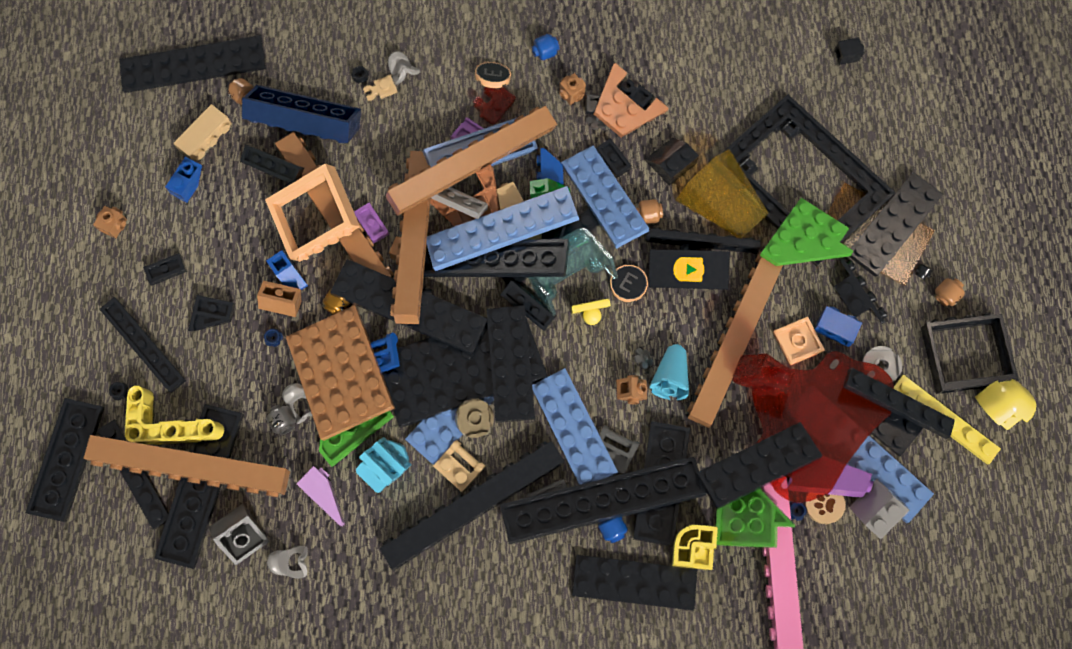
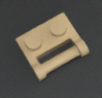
(454, 471)

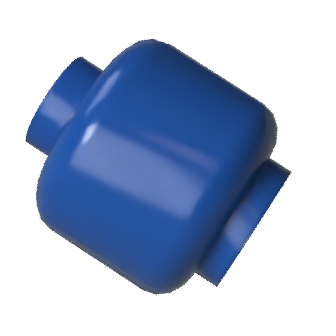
(545, 47)
(613, 529)

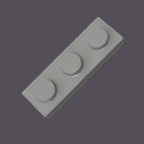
(462, 202)

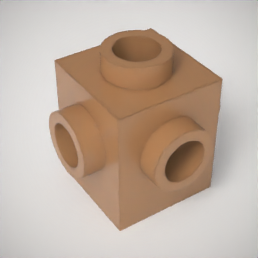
(572, 88)
(110, 221)
(632, 389)

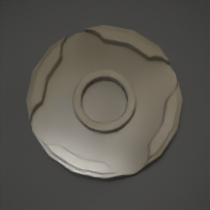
(474, 418)

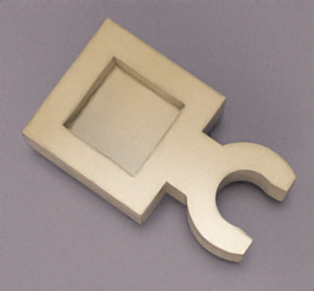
(383, 87)

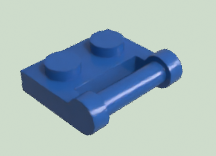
(388, 357)

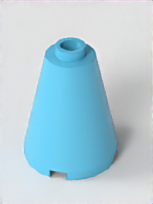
(672, 374)

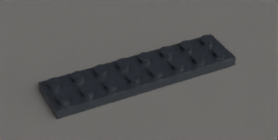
(192, 64)
(518, 259)
(437, 317)
(195, 502)

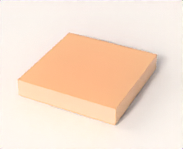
(798, 341)

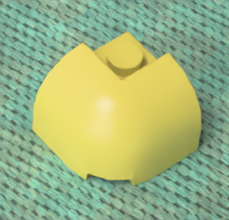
(1007, 402)
(695, 547)

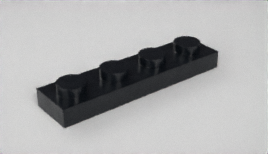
(271, 164)

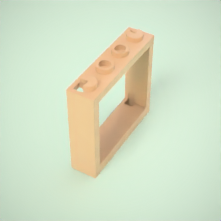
(299, 187)

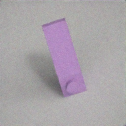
(321, 491)

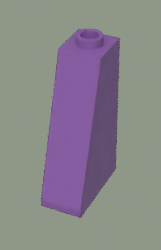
(851, 483)

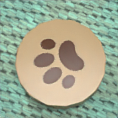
(826, 508)

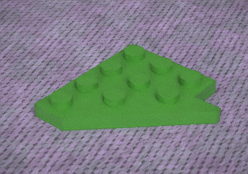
(806, 237)
(342, 444)
(750, 522)

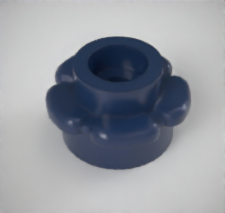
(268, 337)
(801, 511)

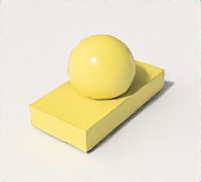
(591, 310)

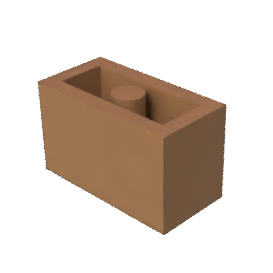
(279, 298)

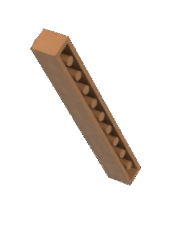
(470, 160)
(356, 244)
(412, 253)
(733, 342)
(187, 465)

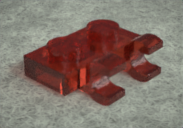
(497, 106)

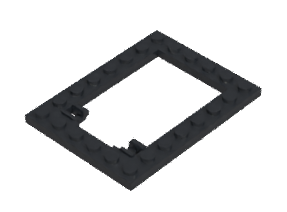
(788, 113)

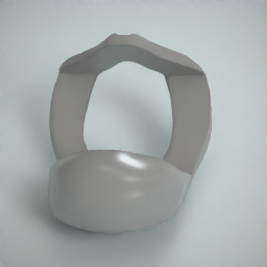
(398, 64)
(290, 395)
(279, 562)

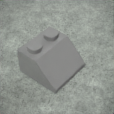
(879, 509)

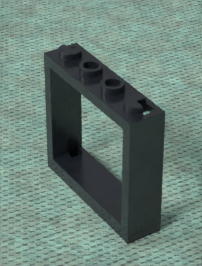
(1002, 343)

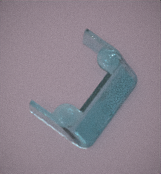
(583, 252)

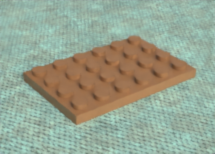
(339, 373)

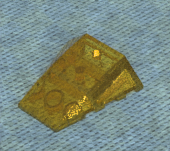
(724, 196)

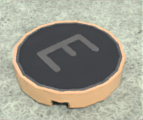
(492, 74)
(630, 283)

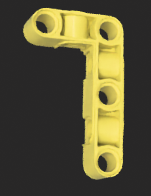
(140, 420)

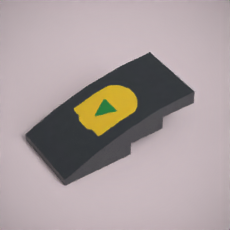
(689, 269)

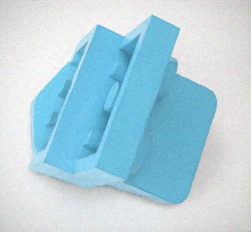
(383, 464)

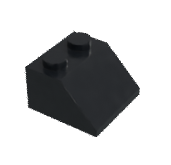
(672, 160)

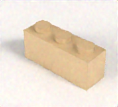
(203, 133)

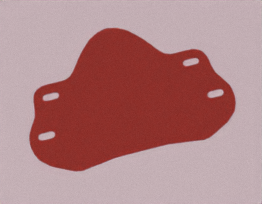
(832, 417)

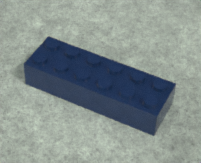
(301, 114)

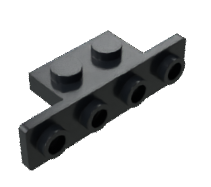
(856, 295)

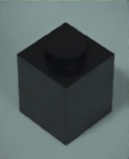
(849, 51)

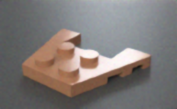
(620, 111)
(488, 195)

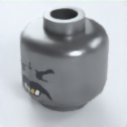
(281, 419)

